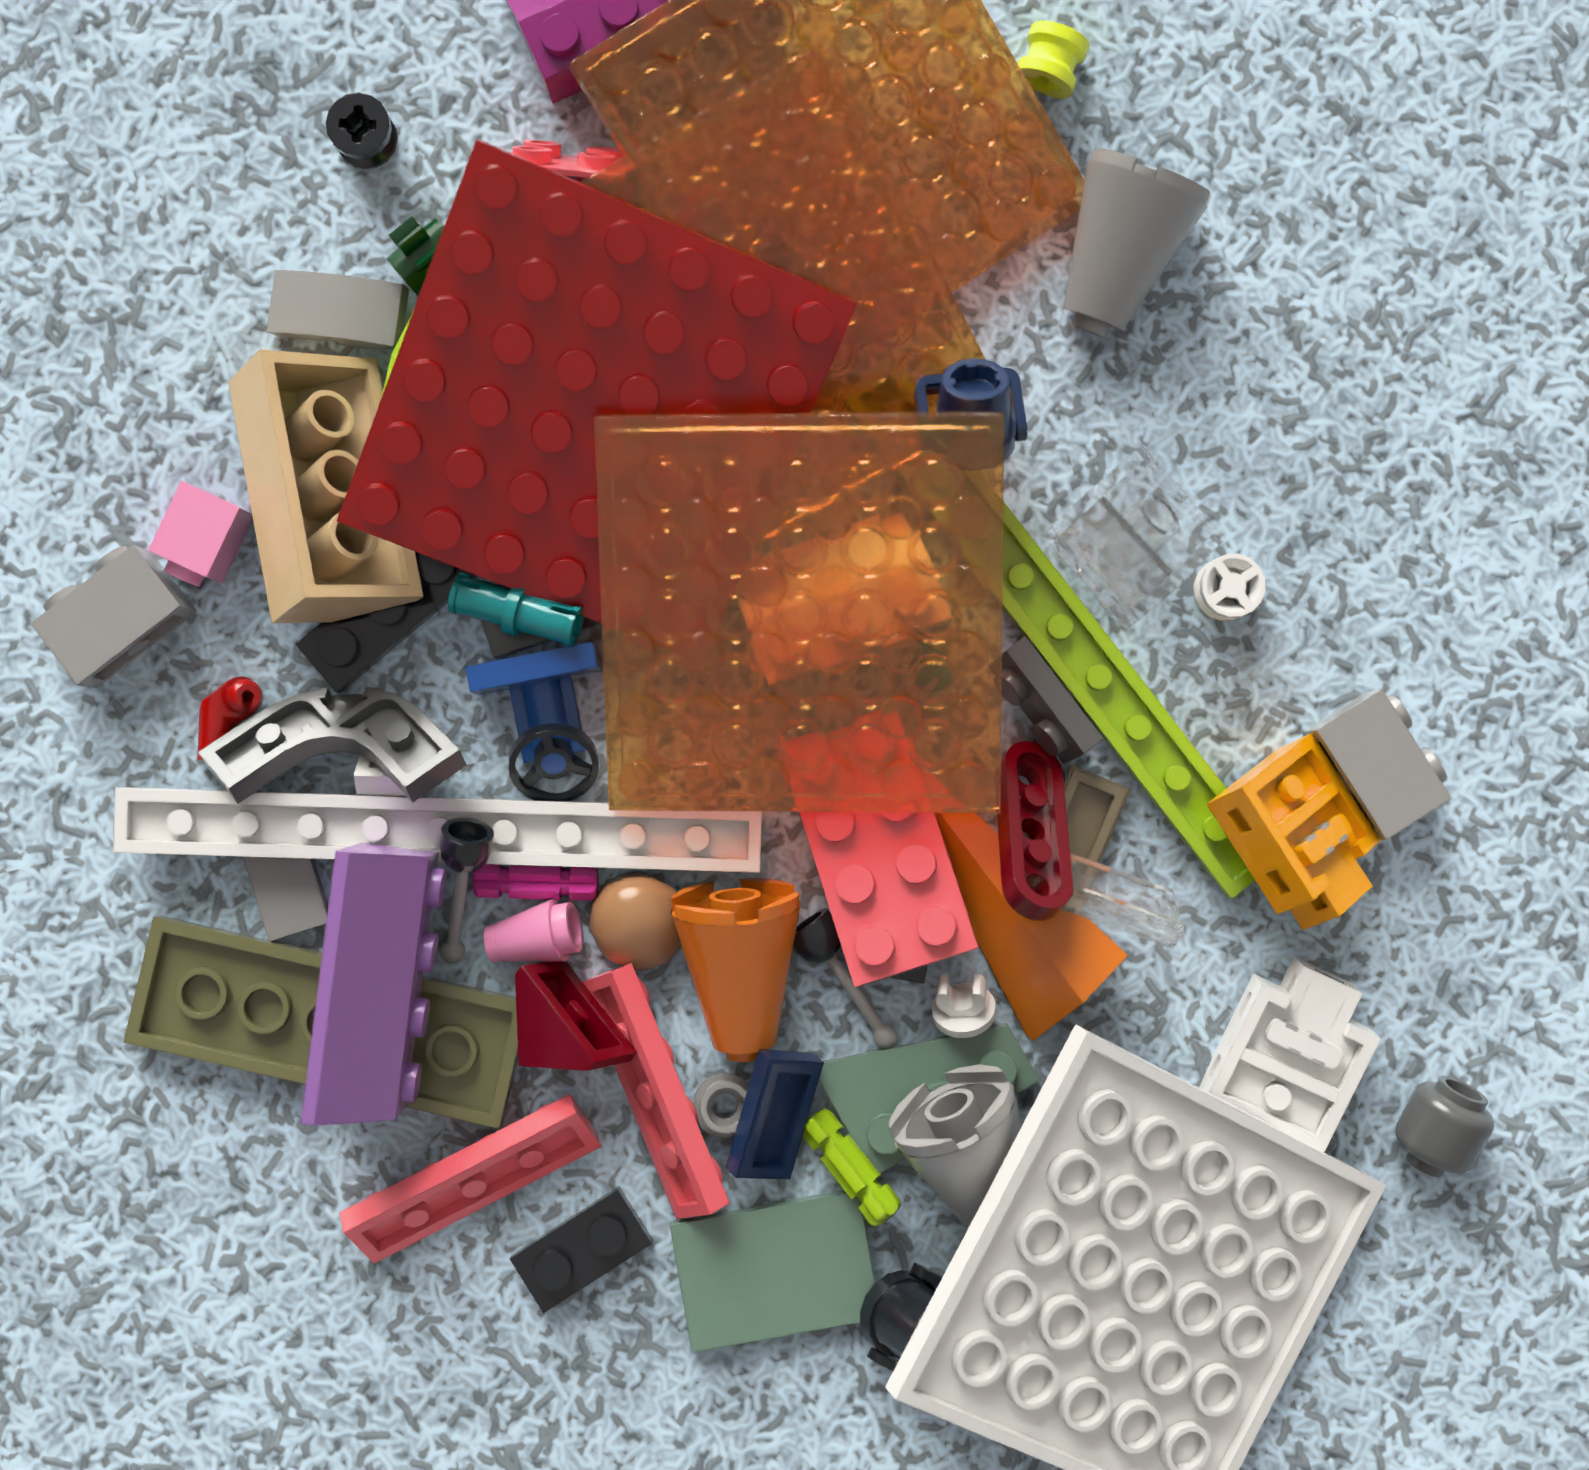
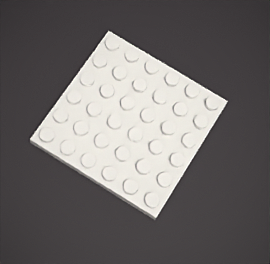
(1134, 1274)

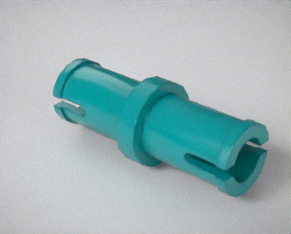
(515, 610)

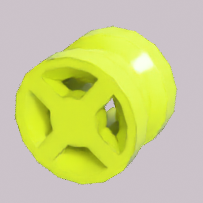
(1053, 58)

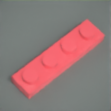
(658, 1099)
(470, 1179)

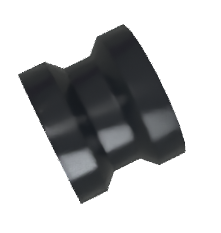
(368, 145)

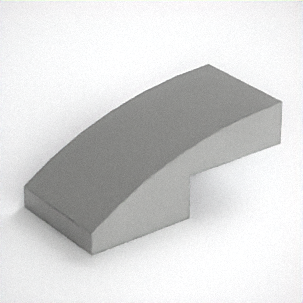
(337, 309)

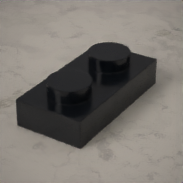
(581, 1249)

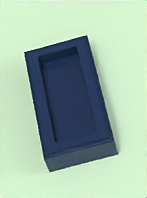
(774, 1114)

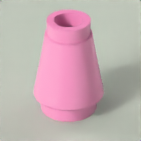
(536, 935)

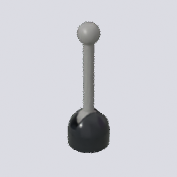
(463, 848)
(818, 943)

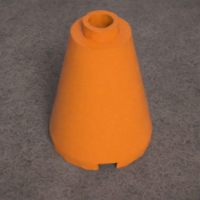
(739, 958)

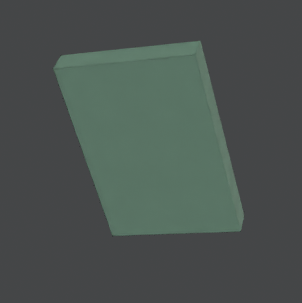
(772, 1269)

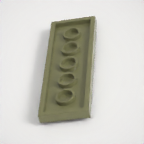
(254, 1011)

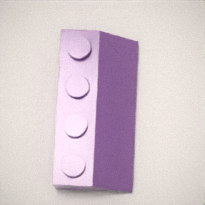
(372, 984)

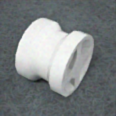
(1239, 581)

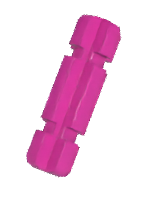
(536, 882)

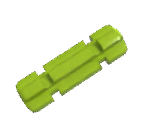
(851, 1167)

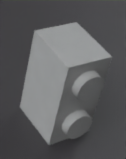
(112, 615)
(1382, 762)

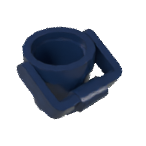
(978, 387)

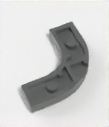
(317, 723)

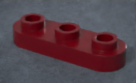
(1039, 869)

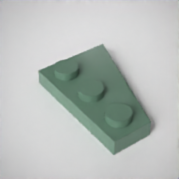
(873, 1083)

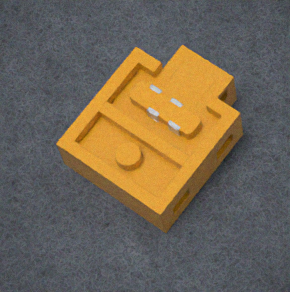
(1298, 832)

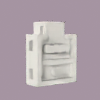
(1294, 1052)

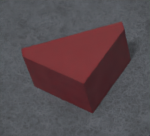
(563, 1022)

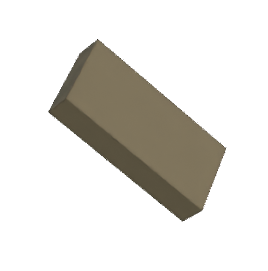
(1092, 811)

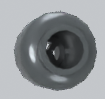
(1444, 1126)

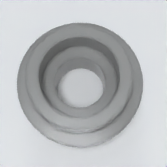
(703, 1100)

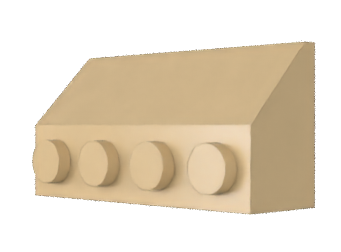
(299, 444)

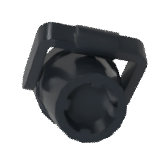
(894, 1311)

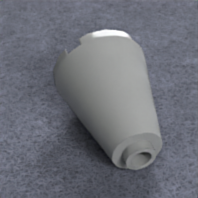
(1126, 237)
(959, 1134)

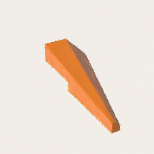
(1039, 965)

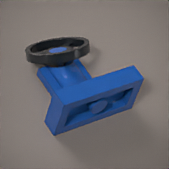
(544, 715)

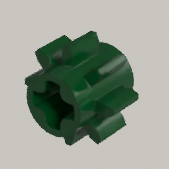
(414, 251)

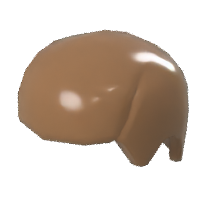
(635, 921)

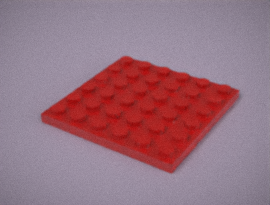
(533, 325)

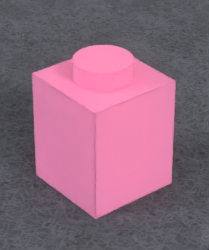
(200, 535)

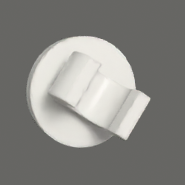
(963, 1008)

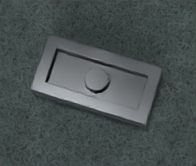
(1057, 719)

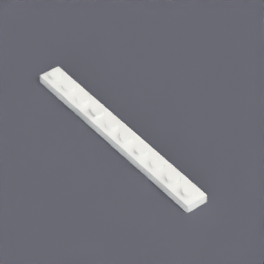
(523, 829)

